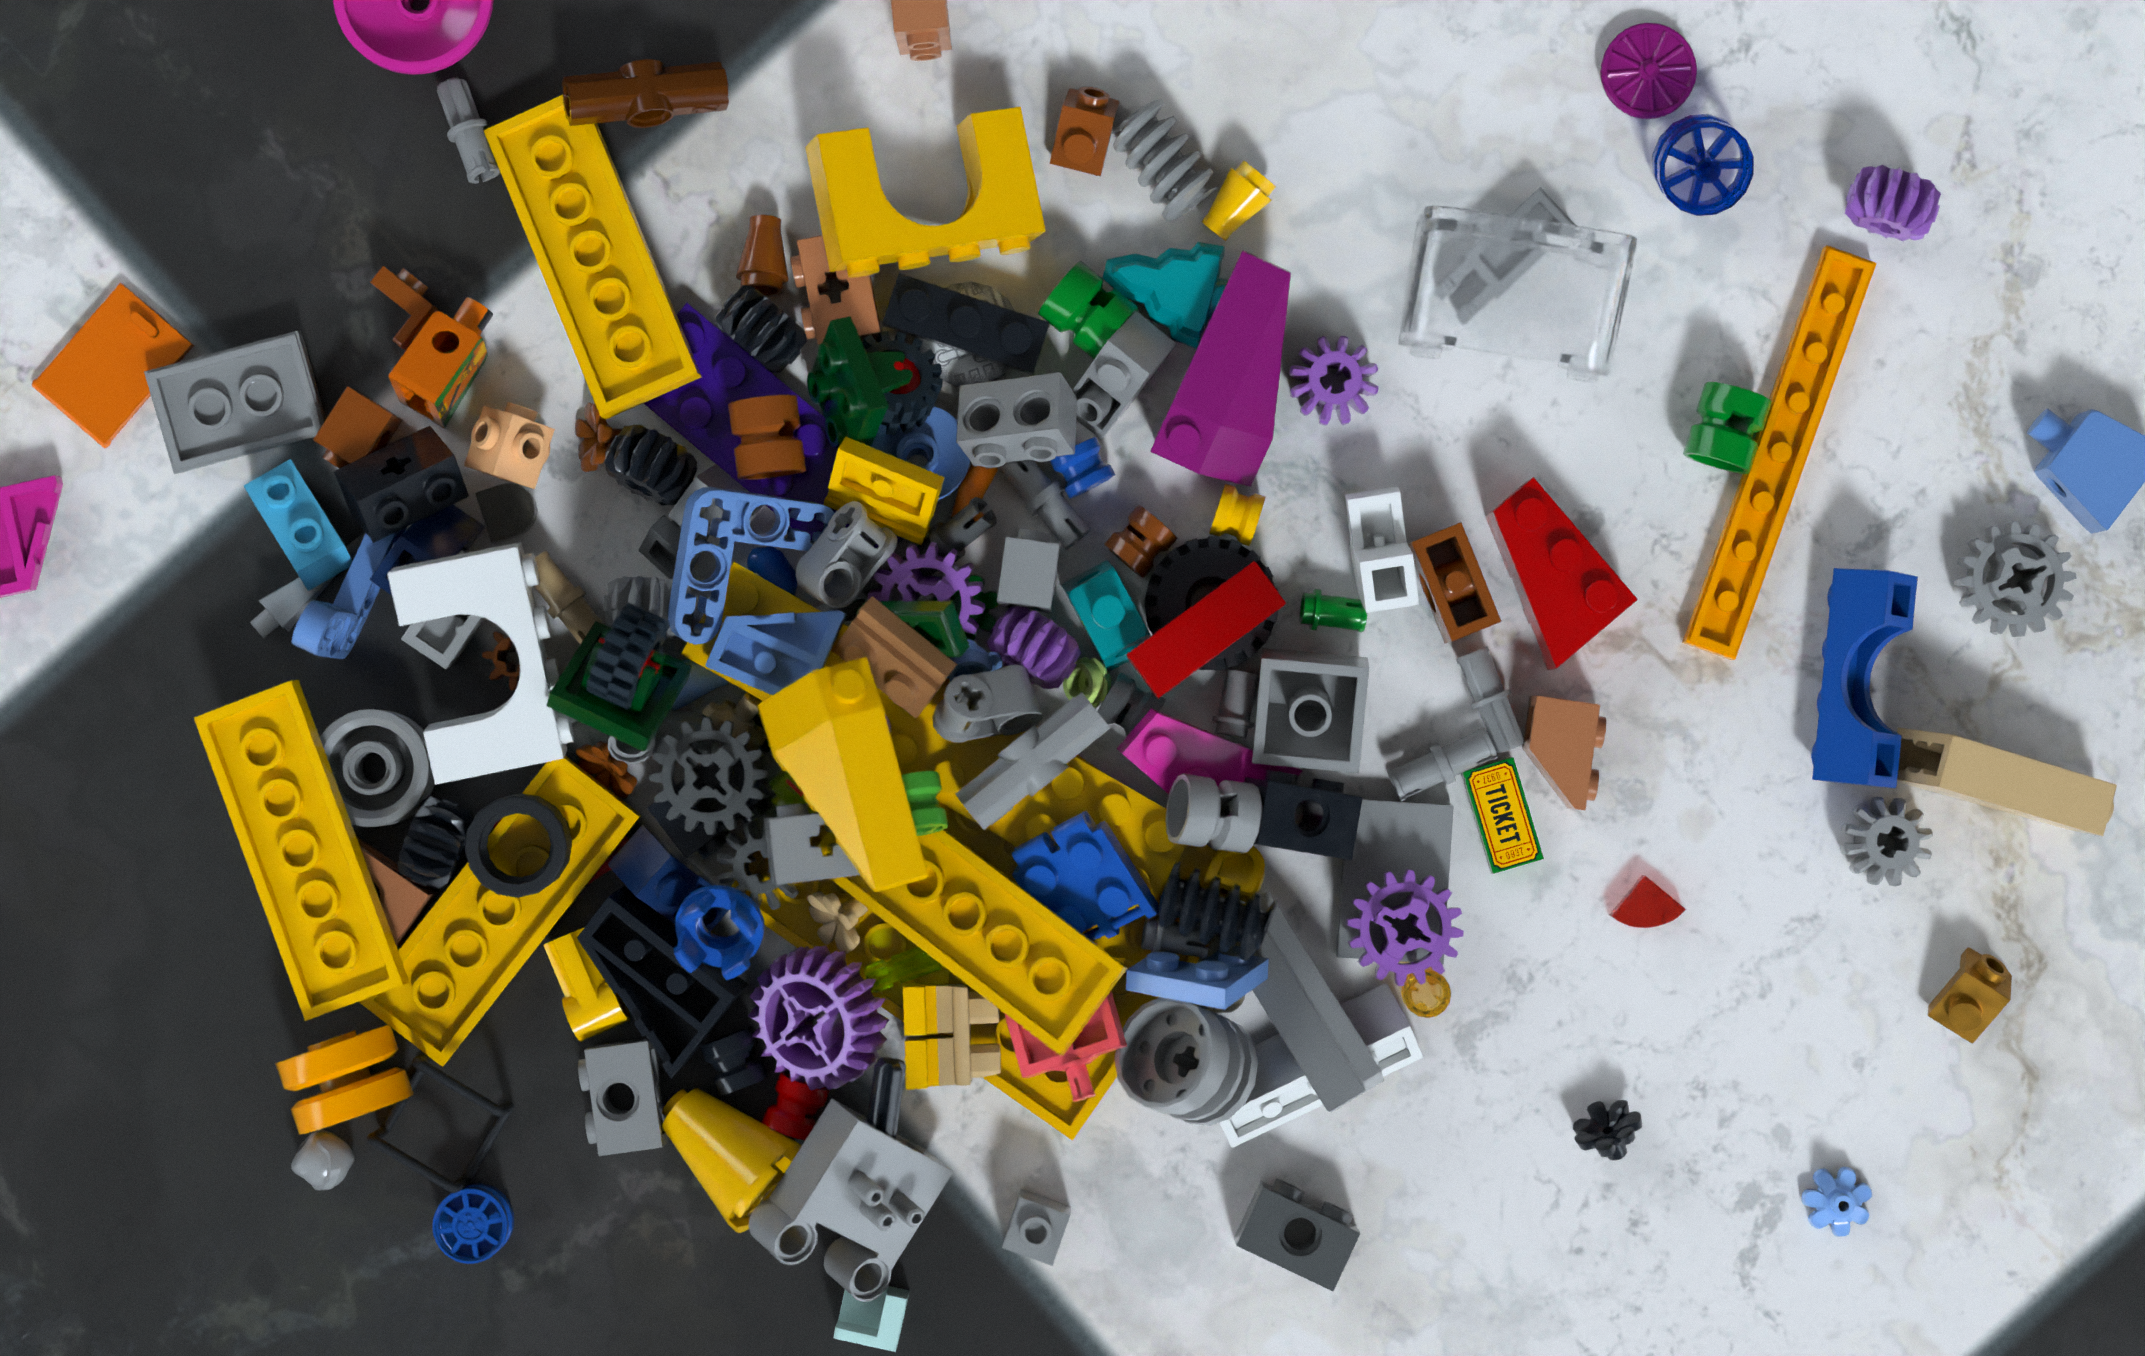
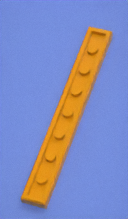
(1783, 448)

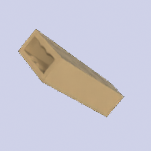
(2004, 781)

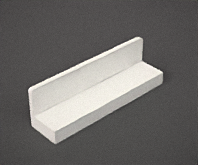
(1283, 1089)

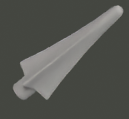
(289, 601)

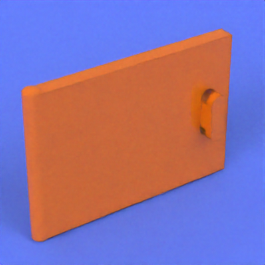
(101, 369)

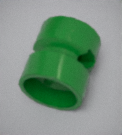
(1086, 309)
(1723, 446)

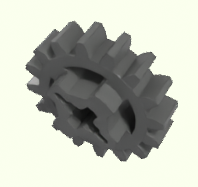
(692, 793)

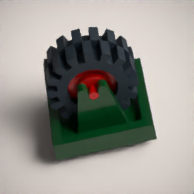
(871, 383)
(622, 678)

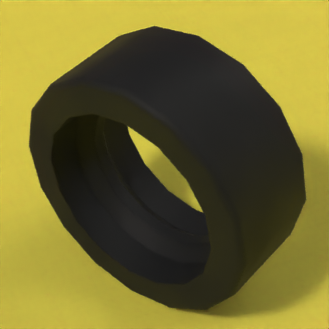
(485, 869)

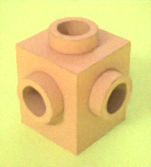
(509, 445)

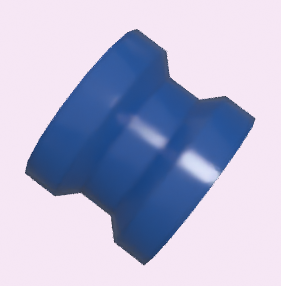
(1083, 469)

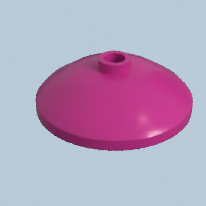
(410, 39)

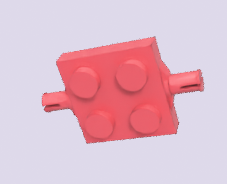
(1099, 1036)

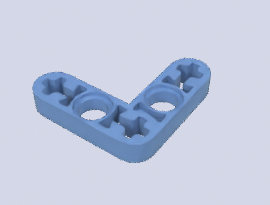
(730, 528)
(335, 627)

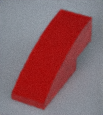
(1205, 629)

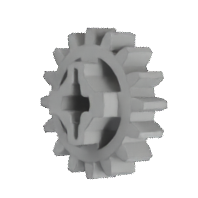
(2025, 597)

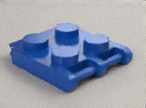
(1084, 877)

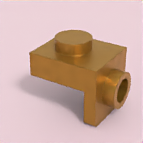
(1972, 995)

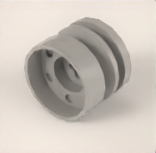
(1186, 1061)

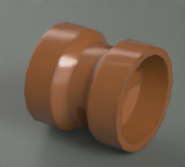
(1132, 551)

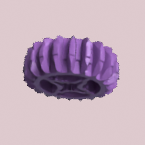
(795, 994)

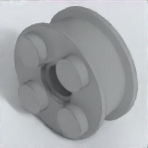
(407, 762)

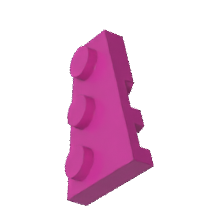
(1170, 747)

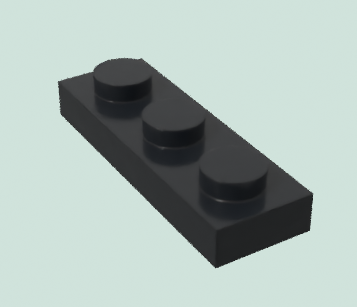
(966, 324)

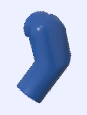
(774, 567)

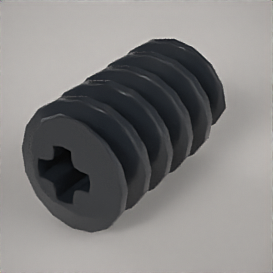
(1214, 912)

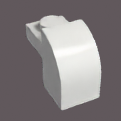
(1380, 550)

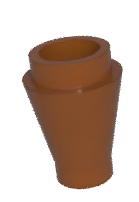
(763, 256)

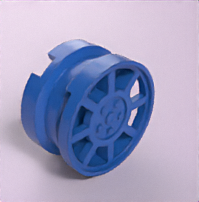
(473, 1223)

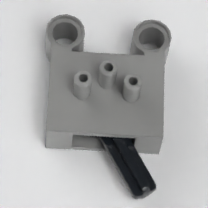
(857, 1182)

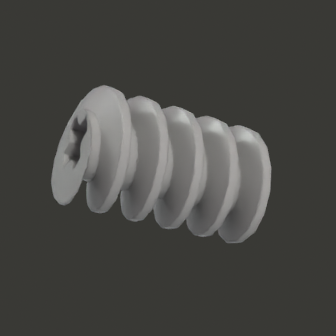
(1162, 161)

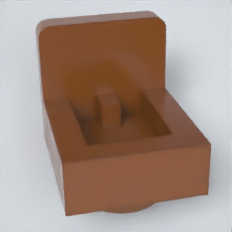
(1084, 130)
(407, 293)

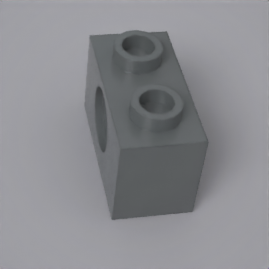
(1317, 1259)

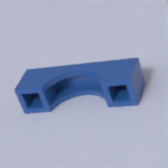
(1864, 616)

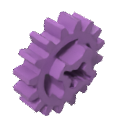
(913, 581)
(1416, 904)

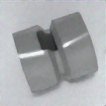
(1221, 814)

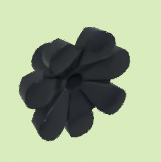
(1608, 1130)

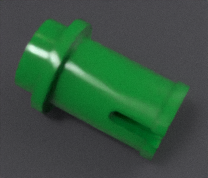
(1331, 612)

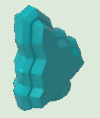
(1176, 287)

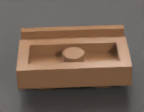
(899, 657)

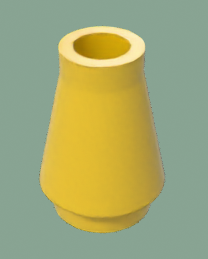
(1238, 200)

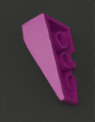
(1230, 390)

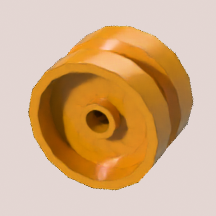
(344, 1078)

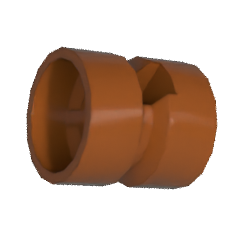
(767, 437)

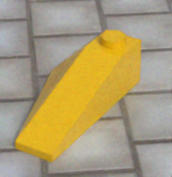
(842, 757)

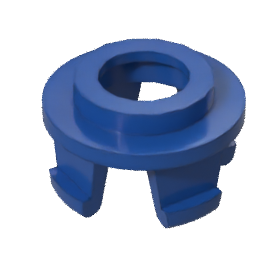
(700, 946)

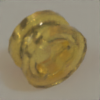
(1419, 1007)

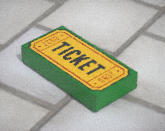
(1502, 815)

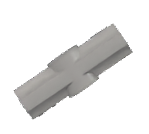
(1032, 761)

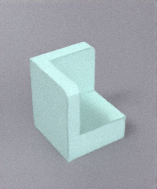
(873, 1322)

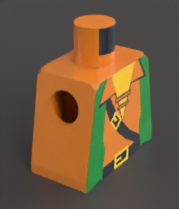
(437, 380)

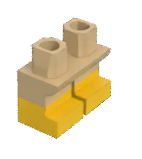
(946, 1058)

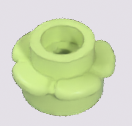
(1089, 678)

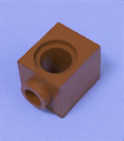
(355, 428)

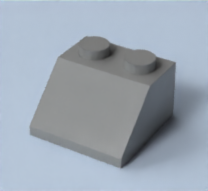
(1310, 710)

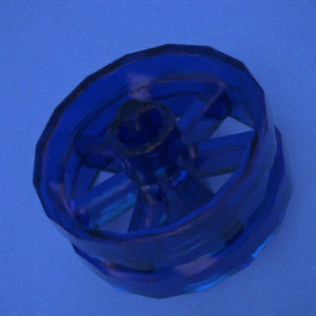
(1703, 165)

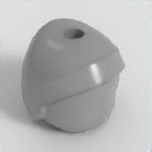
(323, 1160)

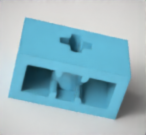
(299, 524)

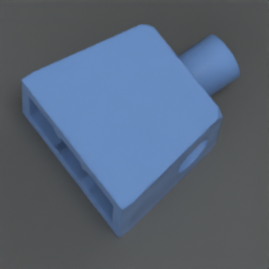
(2090, 465)

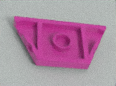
(25, 530)

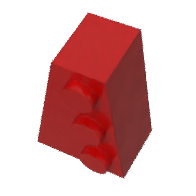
(1557, 573)

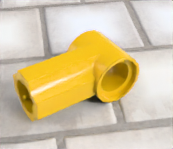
(587, 997)

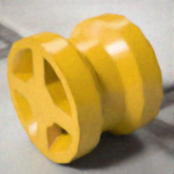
(1237, 515)

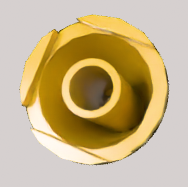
(727, 1152)

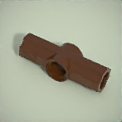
(645, 93)

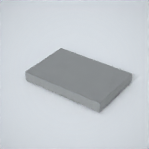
(236, 401)
(1395, 839)

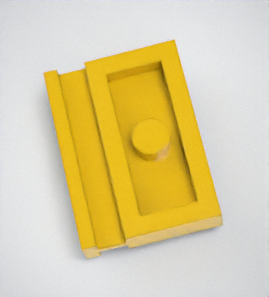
(889, 488)

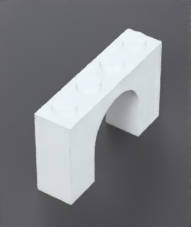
(497, 587)

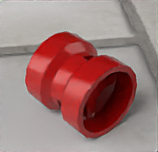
(794, 1107)

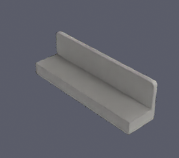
(1312, 1018)

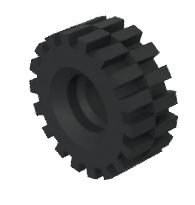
(1189, 568)

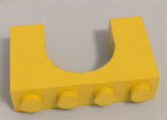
(866, 230)

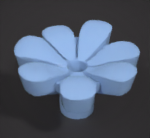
(1829, 1195)

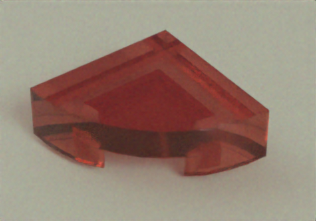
(1646, 906)

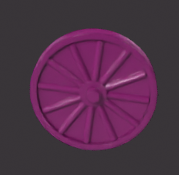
(1648, 70)

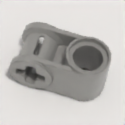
(845, 553)
(987, 705)

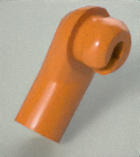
(974, 485)

